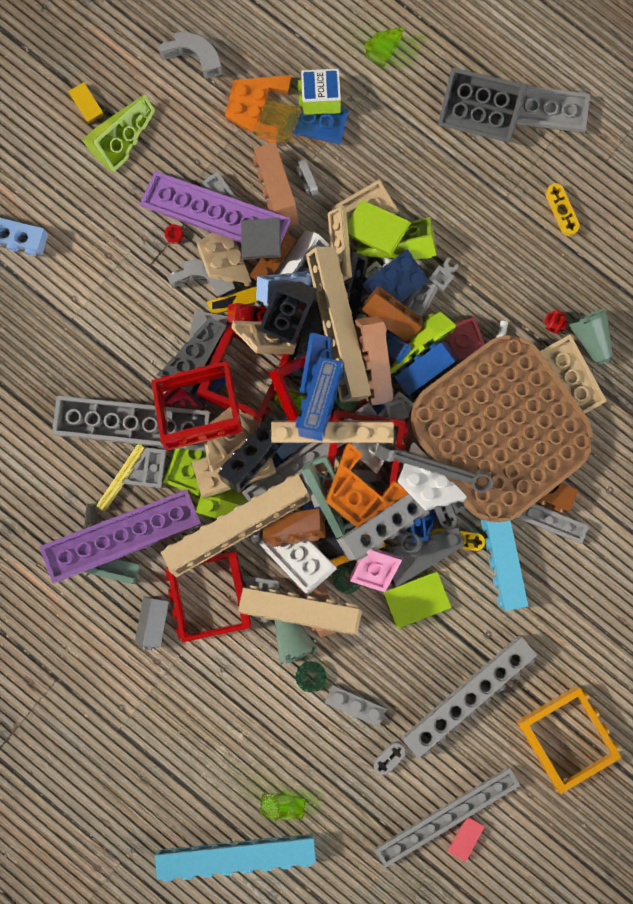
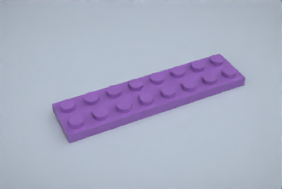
(203, 207)
(119, 536)

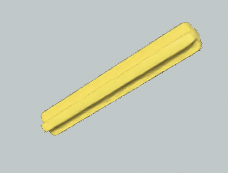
(118, 481)

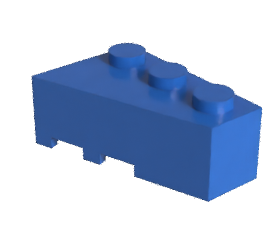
(426, 367)

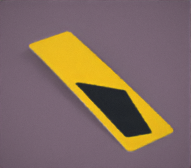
(221, 304)

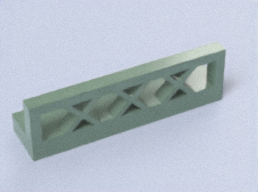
(320, 491)
(117, 570)

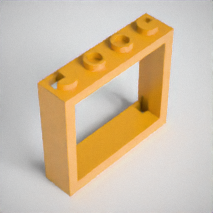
(581, 694)

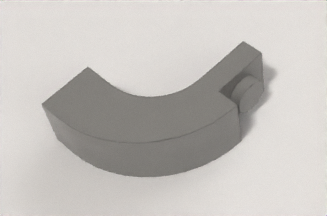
(194, 46)
(196, 270)

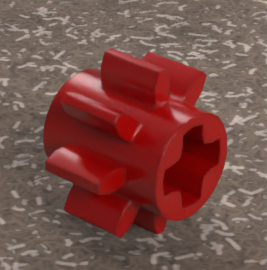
(555, 321)

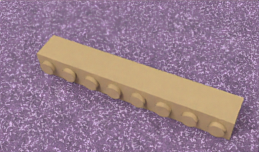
(338, 322)
(236, 525)

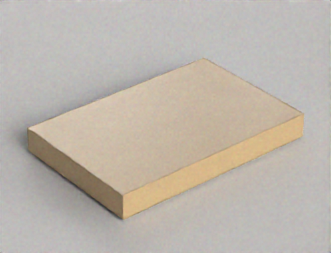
(373, 194)

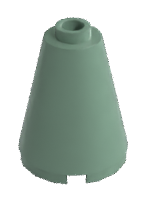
(594, 335)
(292, 642)

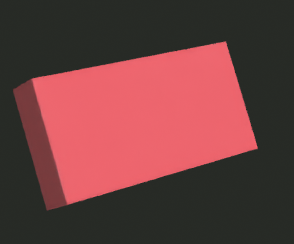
(466, 838)

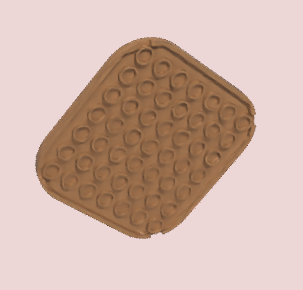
(507, 417)

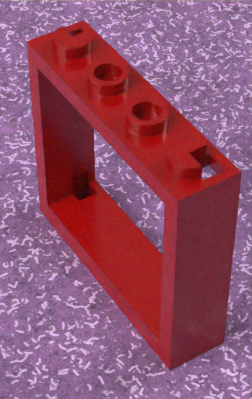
(204, 393)
(283, 393)
(402, 431)
(203, 432)
(178, 611)

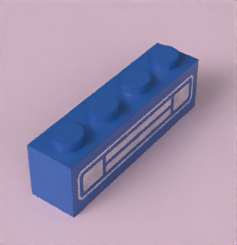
(320, 399)

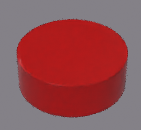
(174, 234)

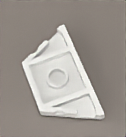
(428, 487)

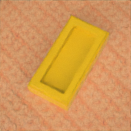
(86, 103)

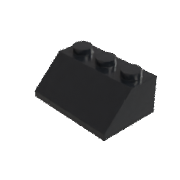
(287, 310)

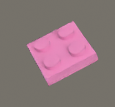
(376, 569)

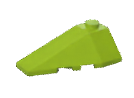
(117, 135)
(417, 239)
(433, 330)
(220, 503)

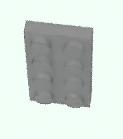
(555, 109)

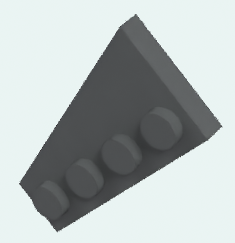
(196, 351)
(431, 552)

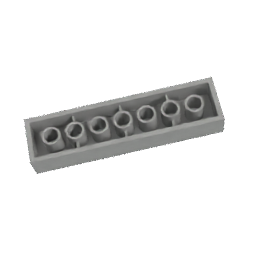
(122, 421)

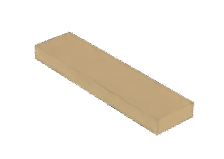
(340, 239)

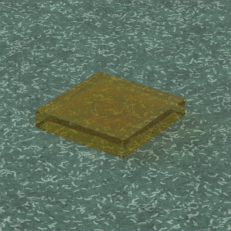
(277, 121)

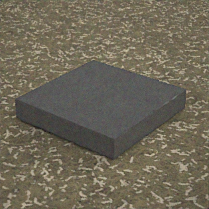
(261, 238)

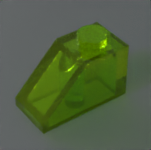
(383, 45)
(282, 806)

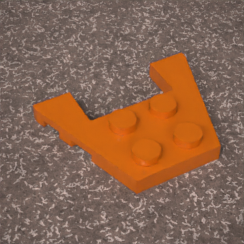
(249, 97)
(355, 498)

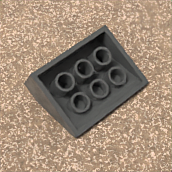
(482, 104)

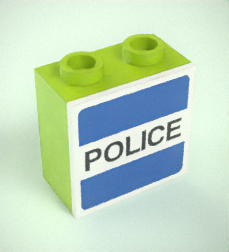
(320, 91)

